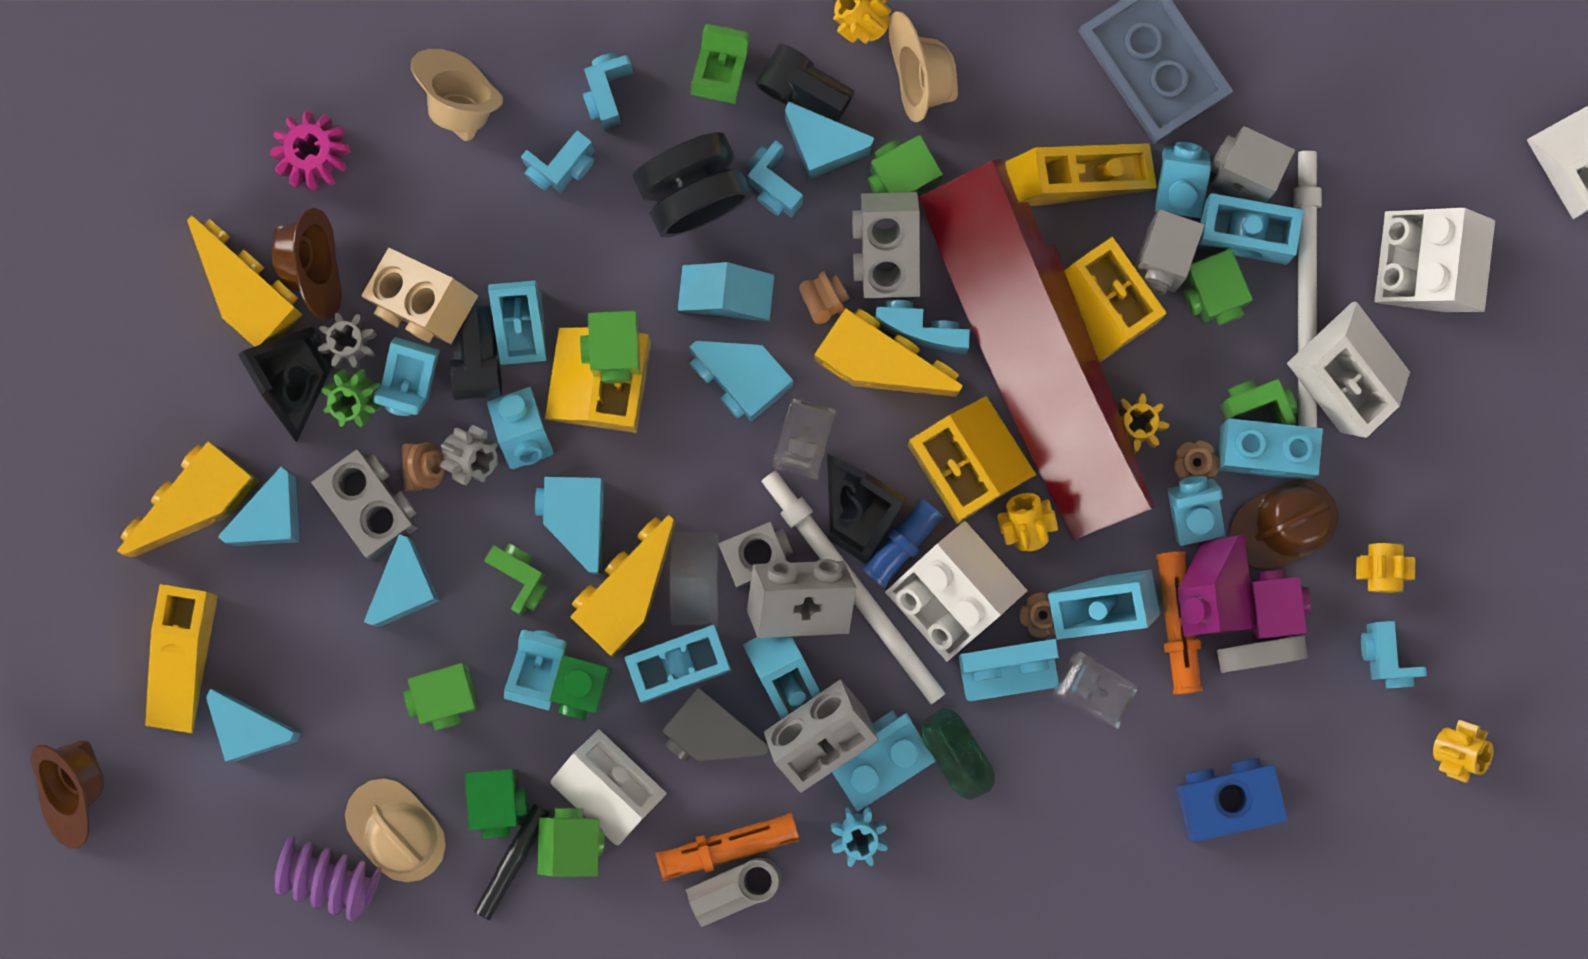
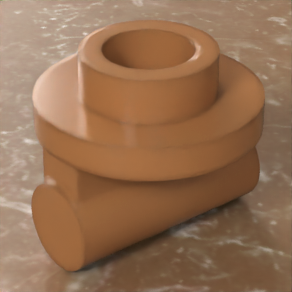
(824, 296)
(421, 466)

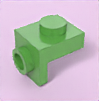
(720, 63)
(1249, 398)
(516, 565)

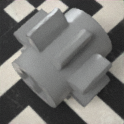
(345, 329)
(469, 455)

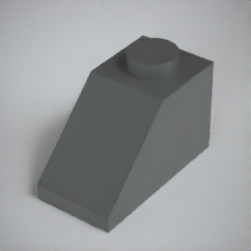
(710, 732)

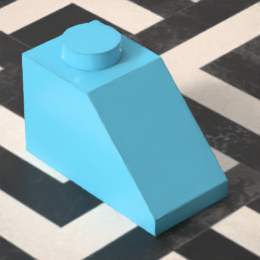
(574, 515)
(1105, 605)
(782, 672)

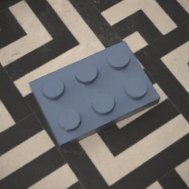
(1155, 64)

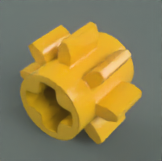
(862, 19)
(1154, 424)
(1027, 522)
(1385, 568)
(1463, 751)

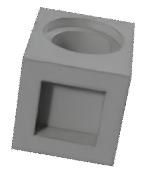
(734, 549)

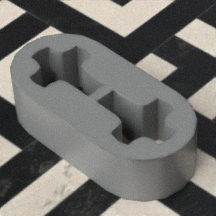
(1262, 654)

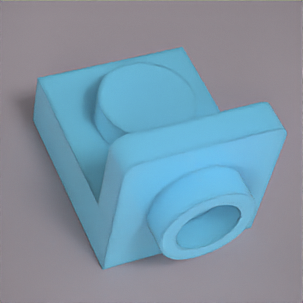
(1196, 510)

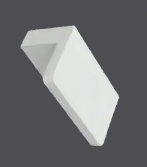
(607, 787)

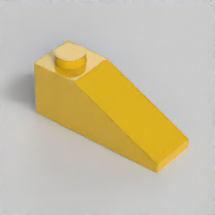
(1080, 173)

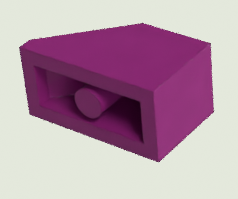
(1217, 589)

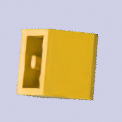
(1112, 298)
(583, 398)
(970, 459)

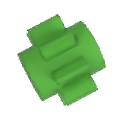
(340, 404)

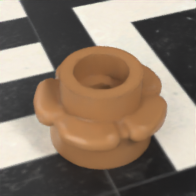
(1188, 452)
(1029, 616)

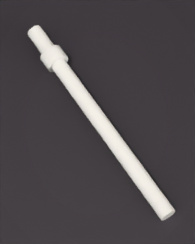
(1309, 198)
(797, 514)

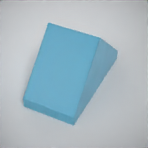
(824, 142)
(726, 291)
(518, 322)
(268, 516)
(403, 586)
(244, 729)

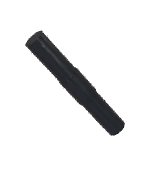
(511, 863)

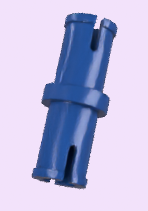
(903, 542)

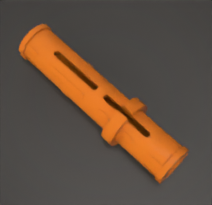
(1180, 647)
(721, 848)

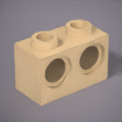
(419, 296)

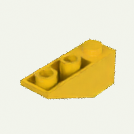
(243, 296)
(873, 360)
(200, 496)
(624, 599)
(178, 656)

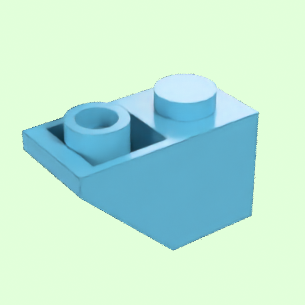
(744, 372)

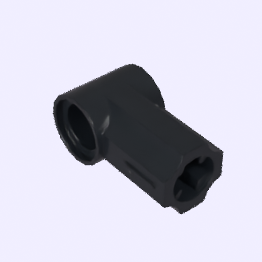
(794, 79)
(475, 367)

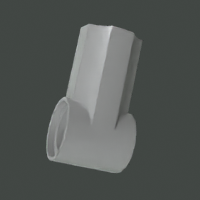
(730, 892)

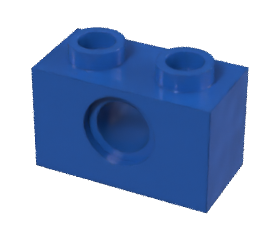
(1259, 804)

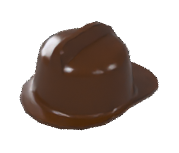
(307, 262)
(1286, 523)
(67, 787)

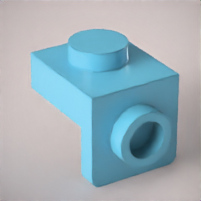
(600, 99)
(571, 162)
(1183, 179)
(774, 192)
(407, 377)
(519, 428)
(1380, 649)
(535, 668)

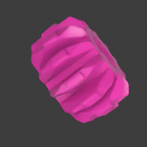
(308, 135)

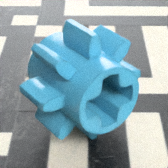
(850, 845)

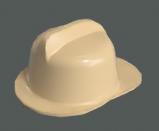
(923, 67)
(456, 91)
(395, 830)

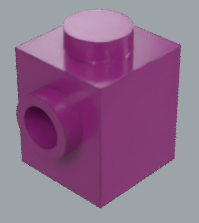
(1279, 605)

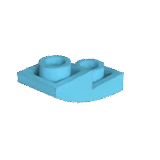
(903, 319)

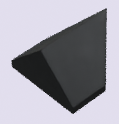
(289, 376)
(859, 508)

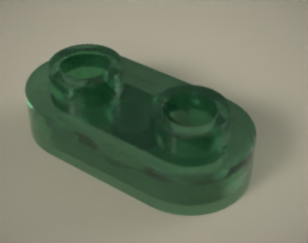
(958, 754)

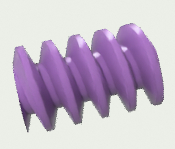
(324, 880)

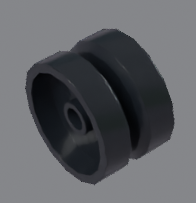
(692, 184)

